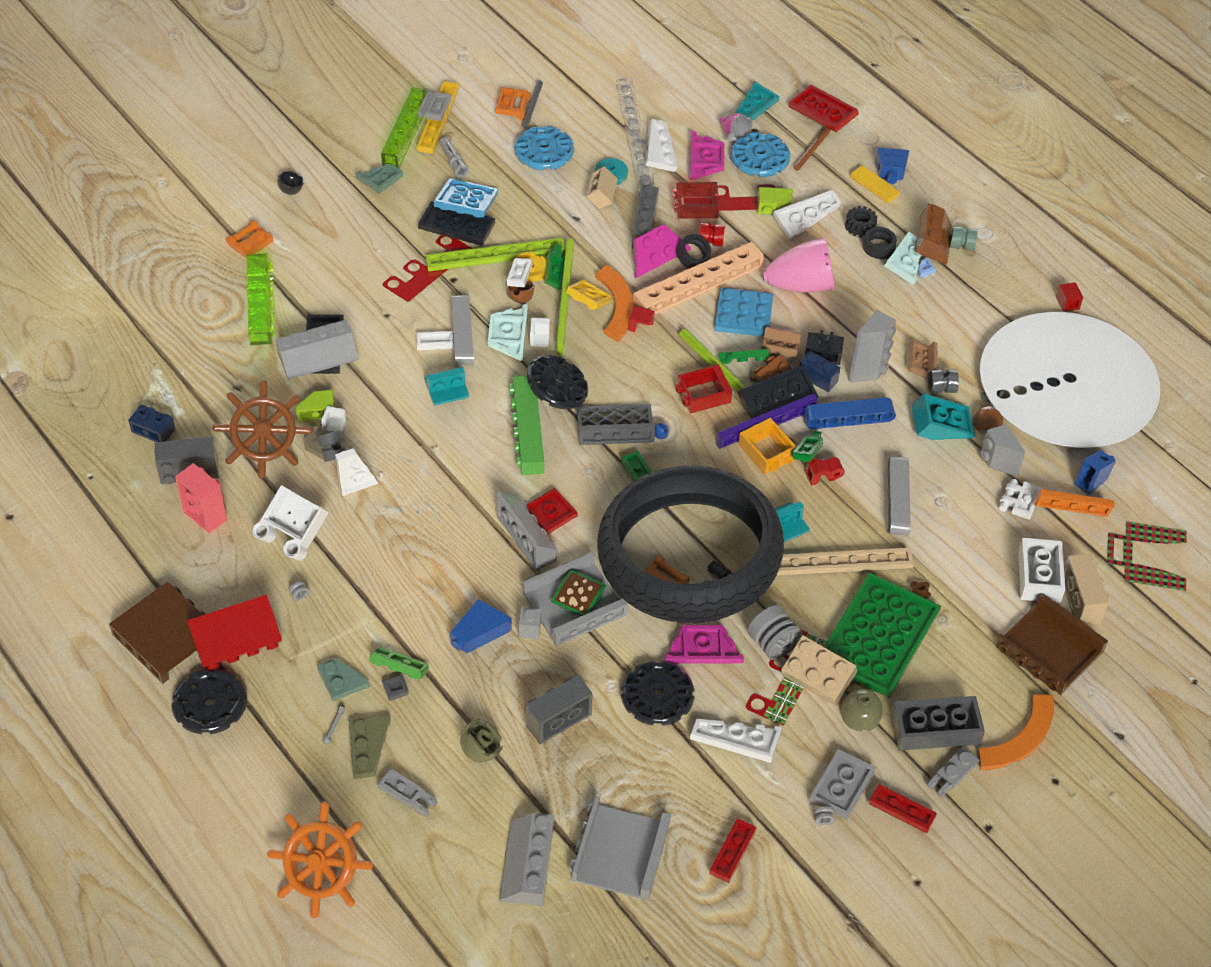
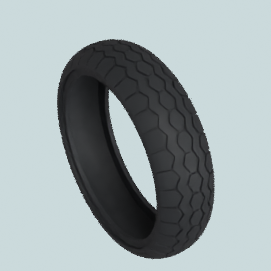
(690, 601)

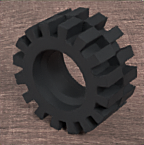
(860, 214)

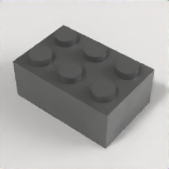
(177, 455)
(558, 709)

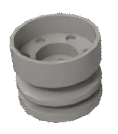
(774, 632)

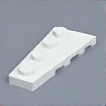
(660, 148)
(804, 214)
(745, 740)

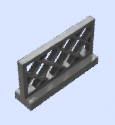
(616, 431)

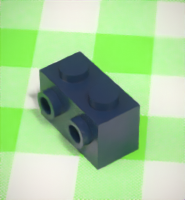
(821, 371)
(151, 424)

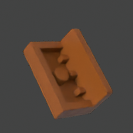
(773, 367)

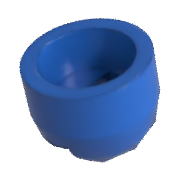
(659, 433)

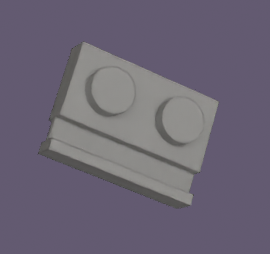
(434, 105)

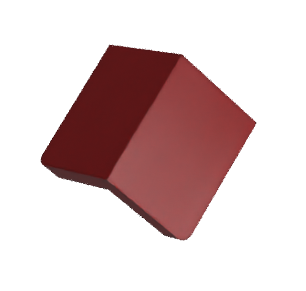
(1069, 296)
(640, 316)

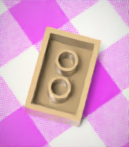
(1085, 589)
(819, 670)

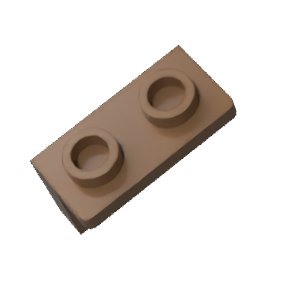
(781, 342)
(922, 358)

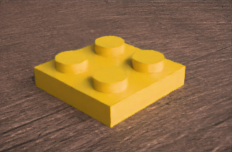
(589, 295)

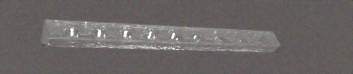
(634, 133)

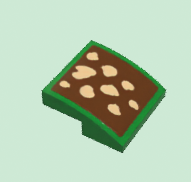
(578, 593)

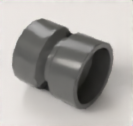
(944, 381)
(333, 438)

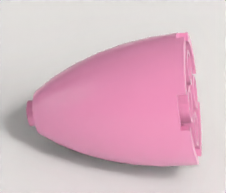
(802, 268)

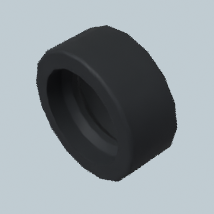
(698, 241)
(877, 251)

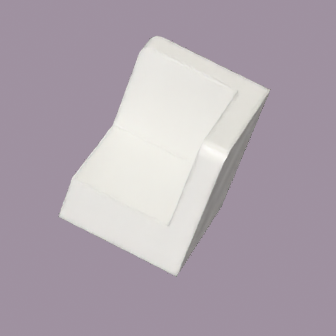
(539, 332)
(333, 420)

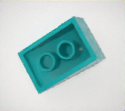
(941, 419)

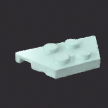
(508, 331)

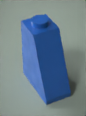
(479, 627)

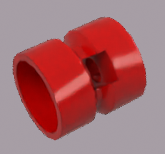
(713, 234)

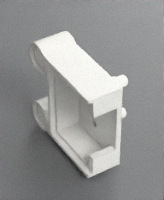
(294, 517)

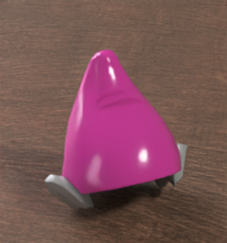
(736, 126)

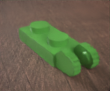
(399, 662)

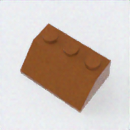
(934, 234)

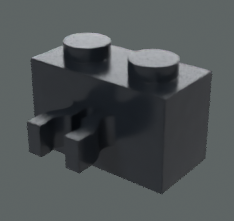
(827, 346)

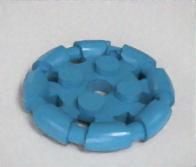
(530, 145)
(760, 164)

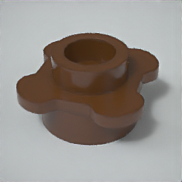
(924, 592)

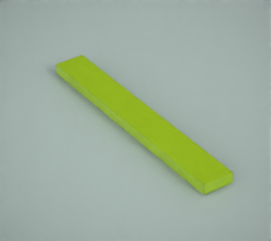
(490, 255)
(565, 297)

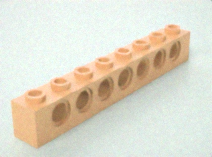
(699, 278)

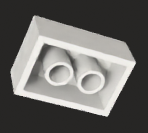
(1041, 569)

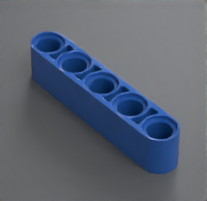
(849, 413)

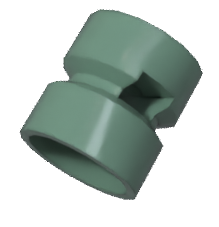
(963, 238)

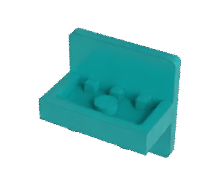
(447, 386)
(791, 520)

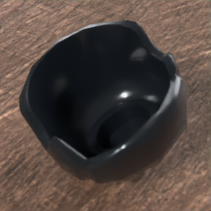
(290, 182)

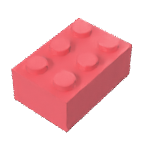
(201, 497)

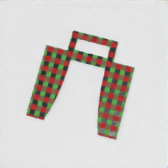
(1144, 574)

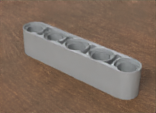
(462, 330)
(898, 496)

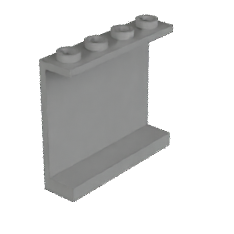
(564, 624)
(619, 851)

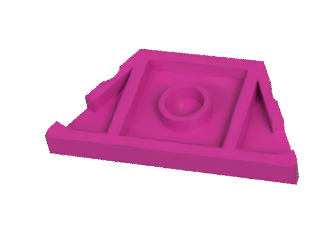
(706, 156)
(655, 249)
(704, 646)

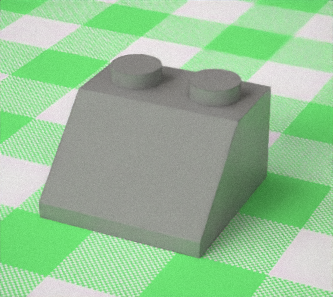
(1002, 450)

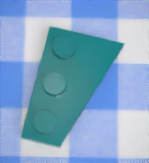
(757, 101)

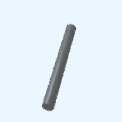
(532, 103)

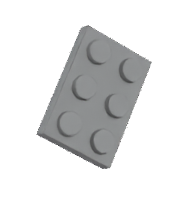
(842, 784)

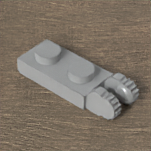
(954, 771)
(406, 792)

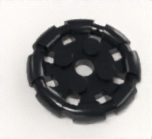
(547, 371)
(206, 690)
(657, 703)

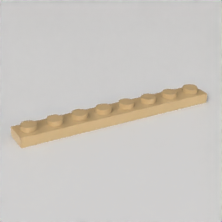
(846, 561)

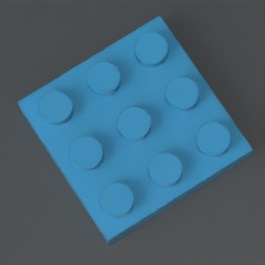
(466, 197)
(743, 312)

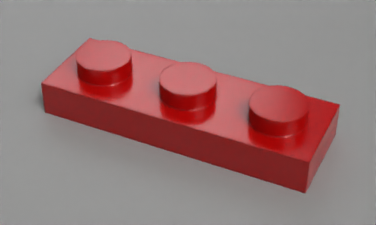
(902, 808)
(733, 850)

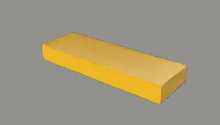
(875, 184)

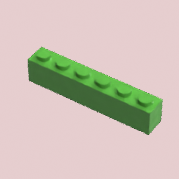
(528, 427)

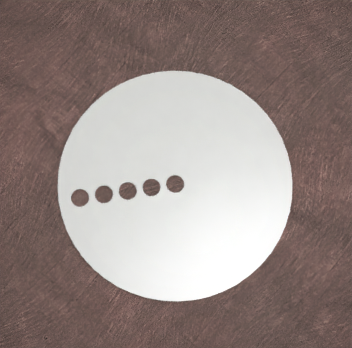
(1107, 402)

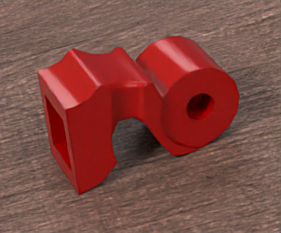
(831, 468)

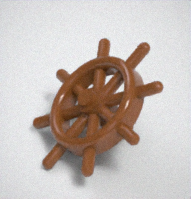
(262, 429)

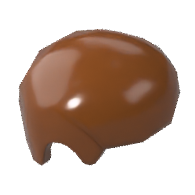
(521, 294)
(987, 418)

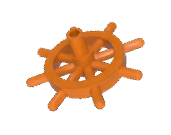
(320, 859)

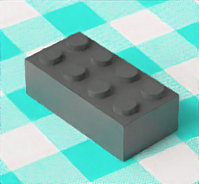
(937, 723)

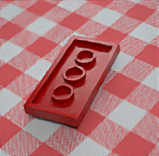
(823, 108)

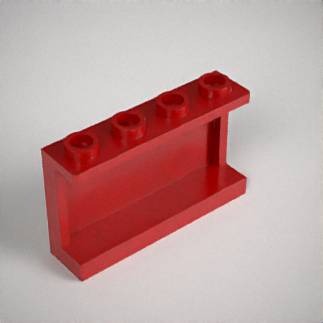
(235, 632)

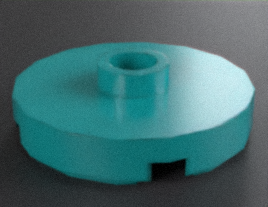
(616, 167)

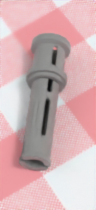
(456, 162)

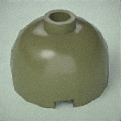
(861, 710)
(480, 741)

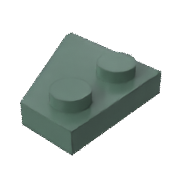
(380, 177)
(341, 679)

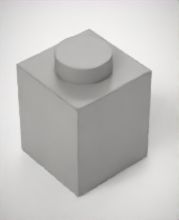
(530, 623)

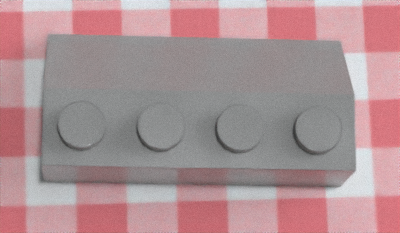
(873, 348)
(316, 349)
(525, 530)
(527, 859)

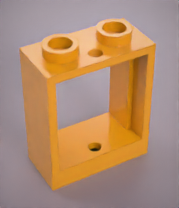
(760, 432)

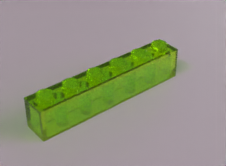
(404, 129)
(259, 299)

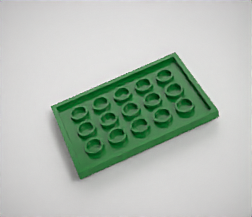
(882, 632)

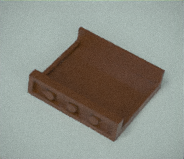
(158, 630)
(1052, 644)

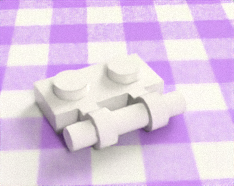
(1024, 504)

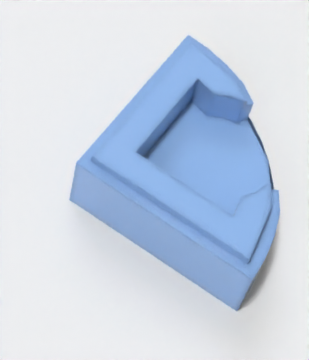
(926, 268)

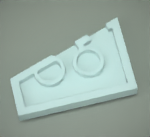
(905, 259)

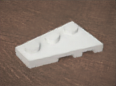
(353, 472)

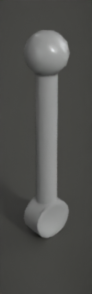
(327, 739)

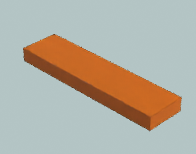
(1074, 503)

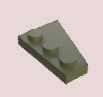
(366, 744)

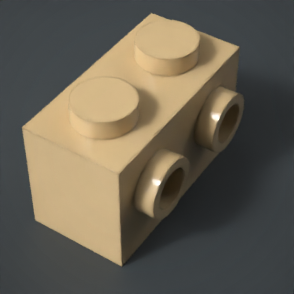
(602, 187)

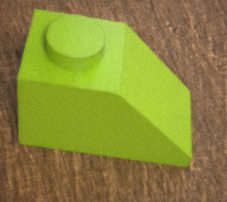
(773, 199)
(315, 405)

